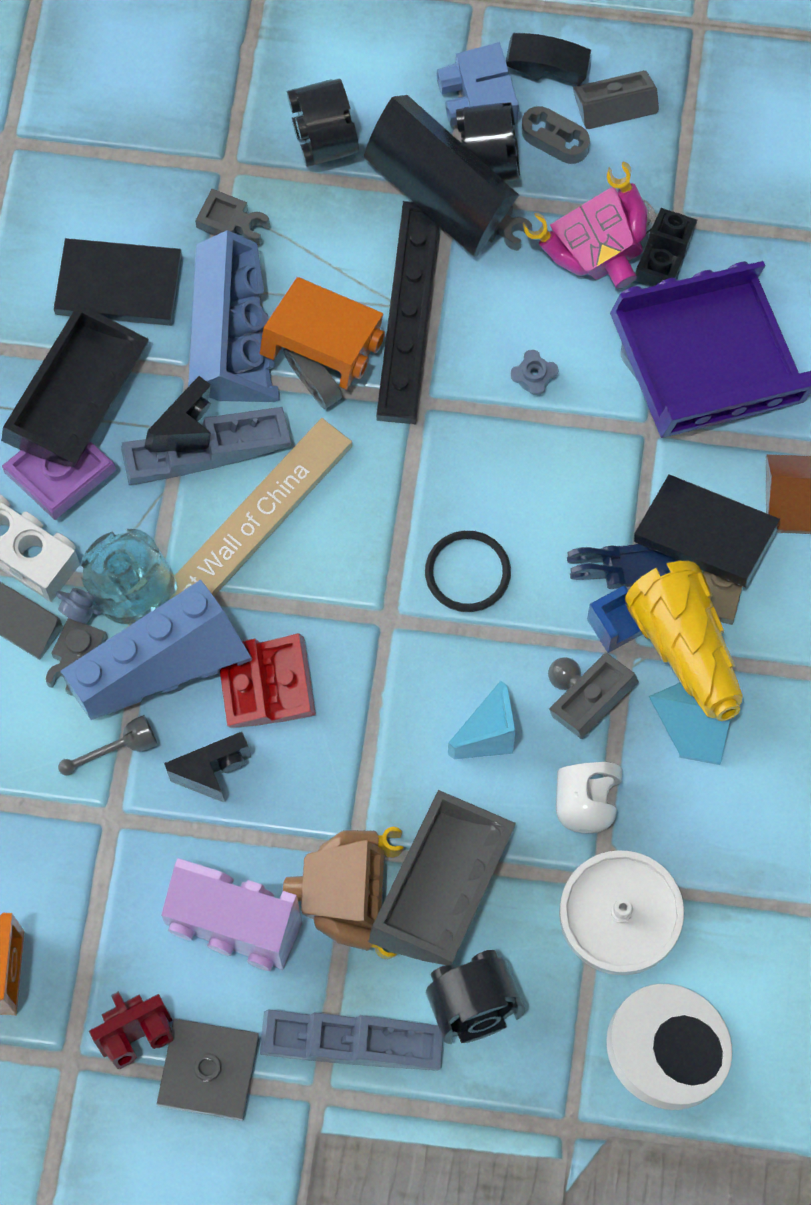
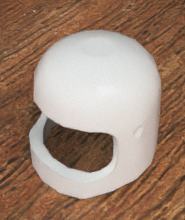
(582, 800)

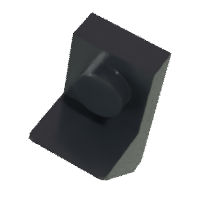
(179, 424)
(197, 768)

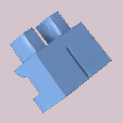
(480, 77)

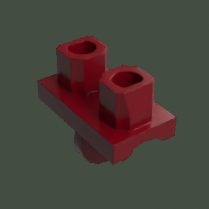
(129, 1023)

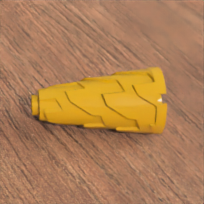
(687, 634)

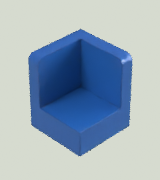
(612, 620)

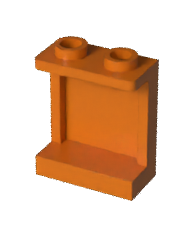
(324, 329)

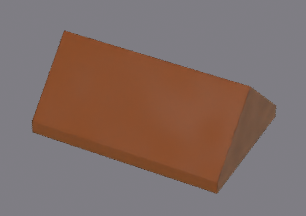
(789, 492)

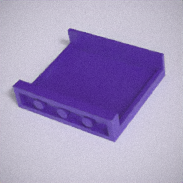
(708, 349)

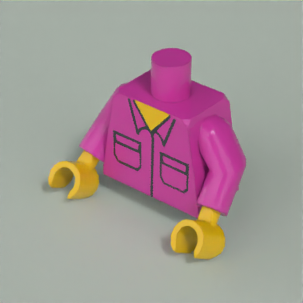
(600, 233)

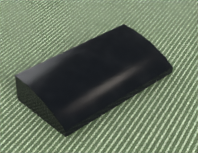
(439, 173)
(74, 387)

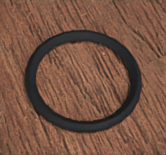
(466, 607)

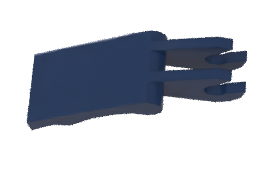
(620, 564)

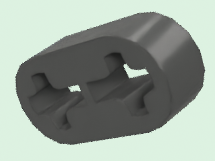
(555, 135)
(315, 378)

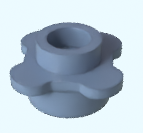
(534, 383)
(77, 605)

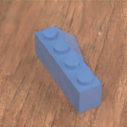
(230, 321)
(156, 653)

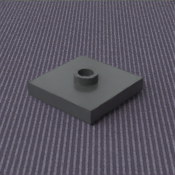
(208, 1069)

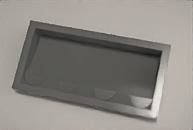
(441, 881)

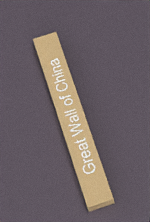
(264, 509)

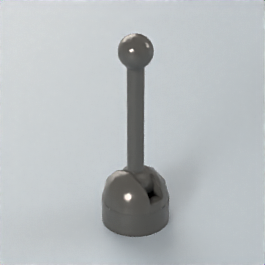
(136, 736)

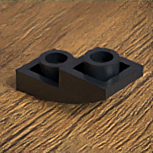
(540, 53)
(665, 247)

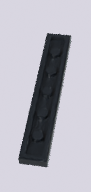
(408, 316)

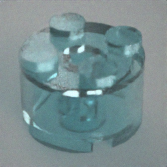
(127, 575)

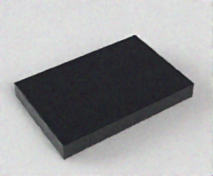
(119, 280)
(707, 530)

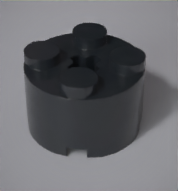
(323, 121)
(491, 137)
(474, 998)

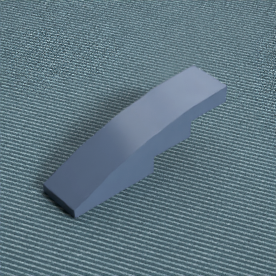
(231, 440)
(351, 1040)

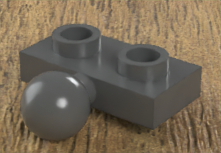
(588, 695)

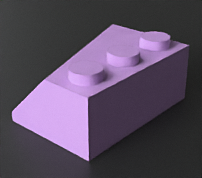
(230, 915)

